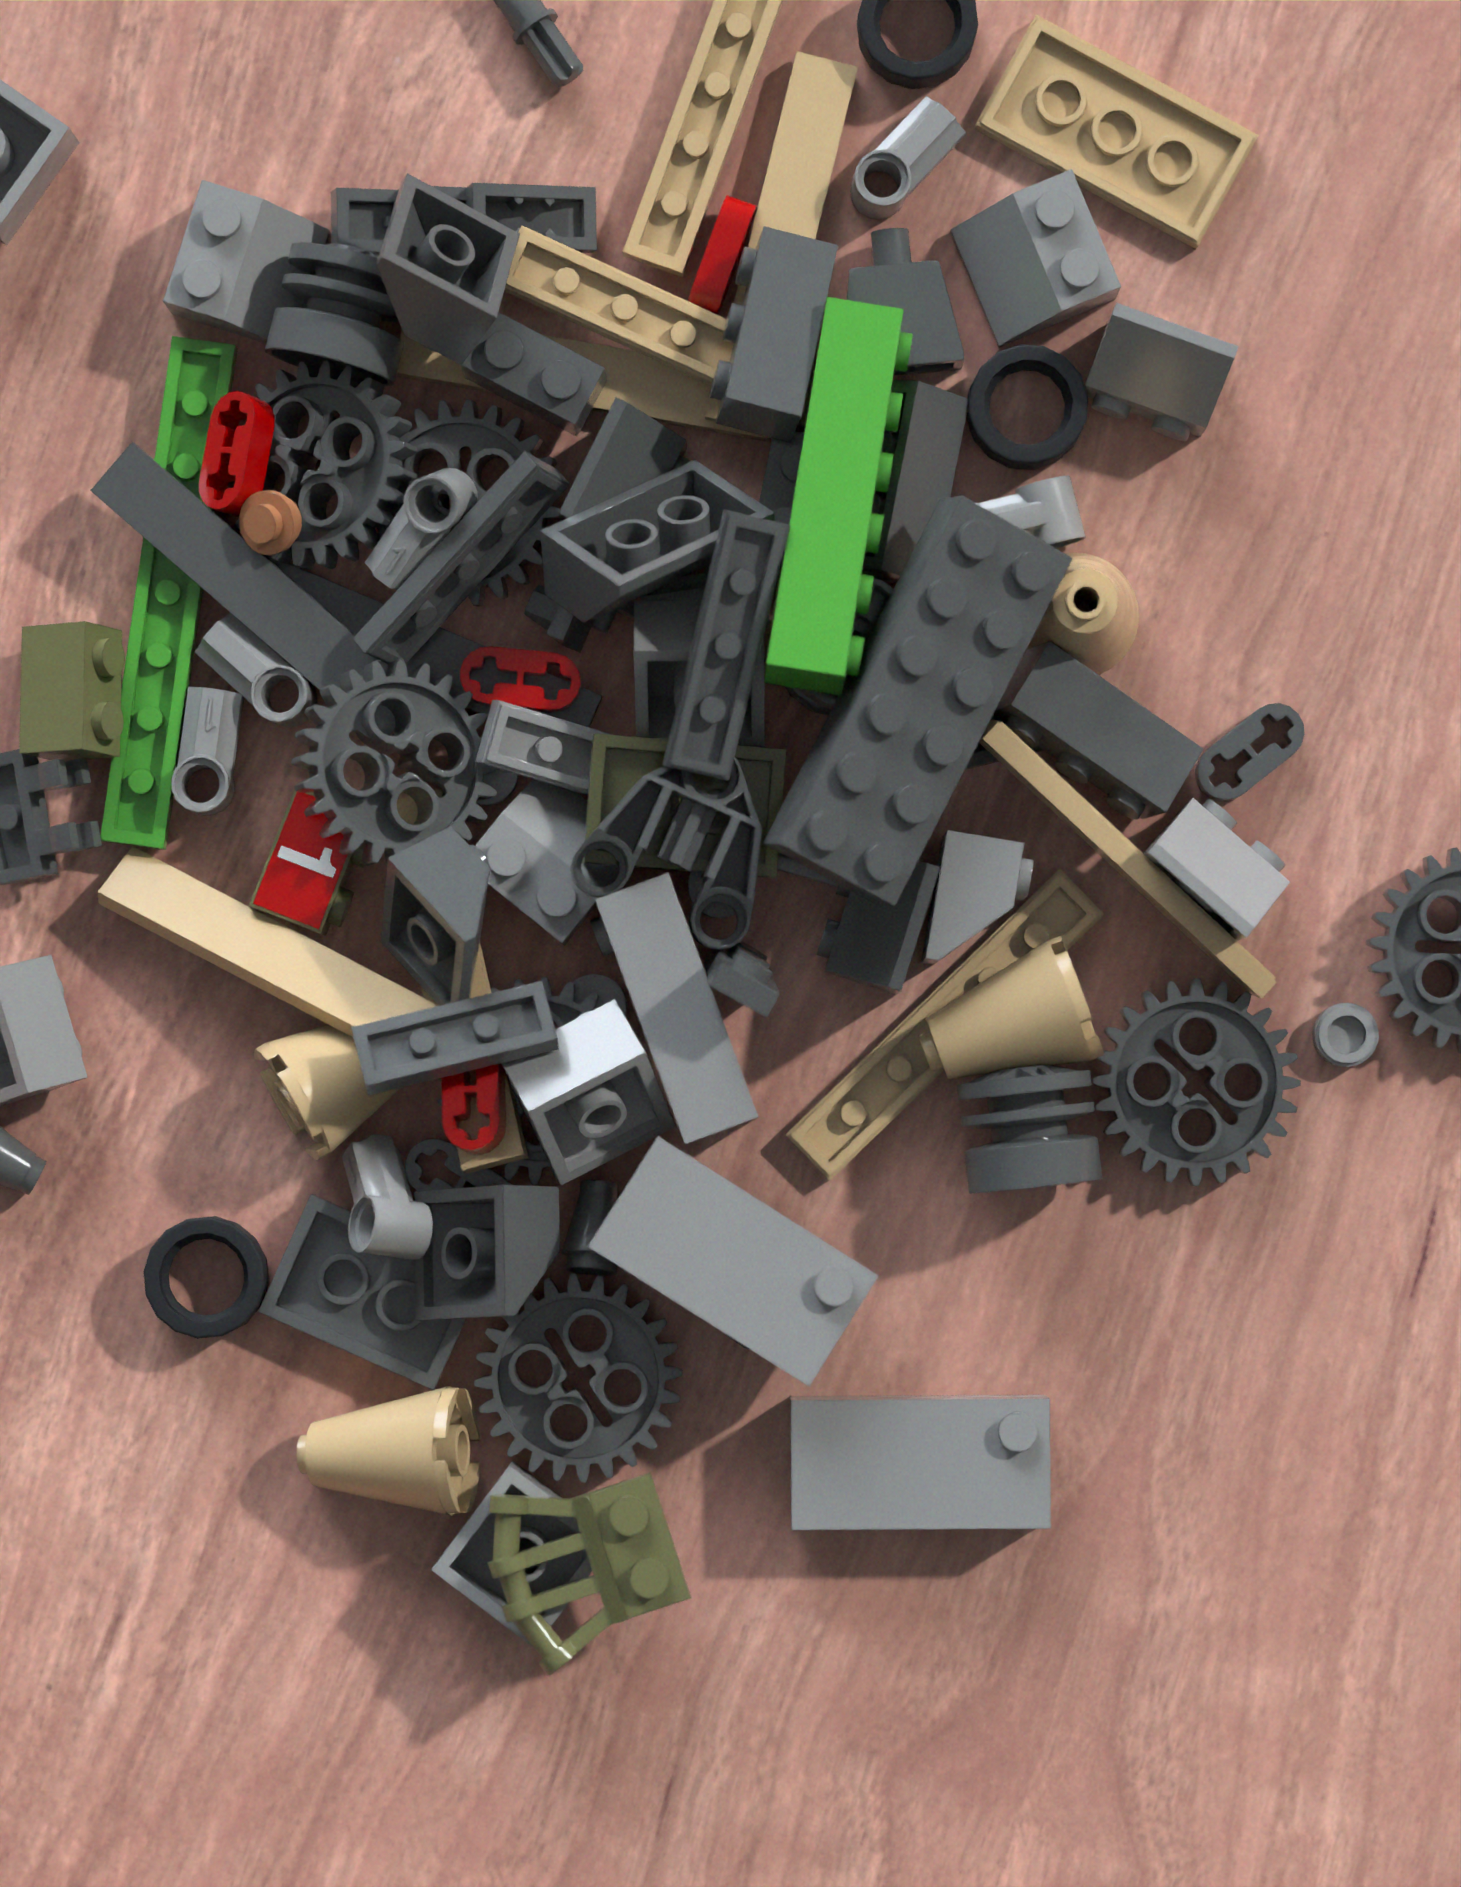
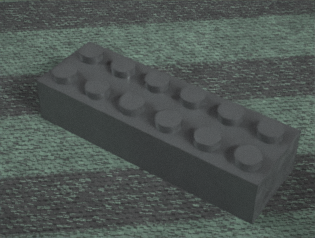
(918, 700)

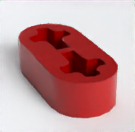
(722, 254)
(236, 451)
(521, 663)
(490, 1103)

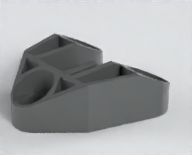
(734, 860)

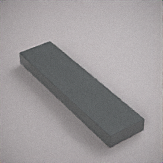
(462, 560)
(726, 644)

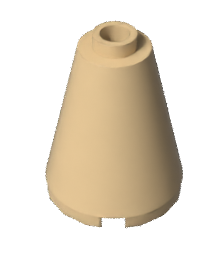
(1095, 637)
(1015, 1019)
(319, 1086)
(399, 1452)

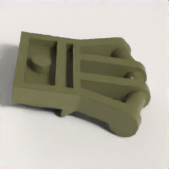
(626, 1548)

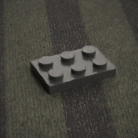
(356, 1298)

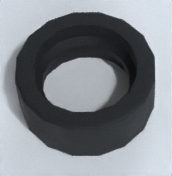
(920, 73)
(1027, 359)
(158, 1285)

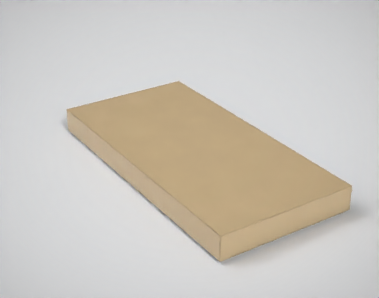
(1116, 131)

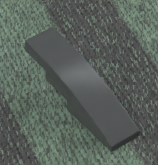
(557, 212)

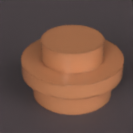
(269, 522)

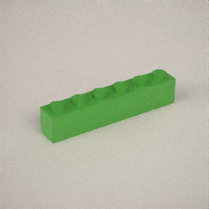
(835, 496)

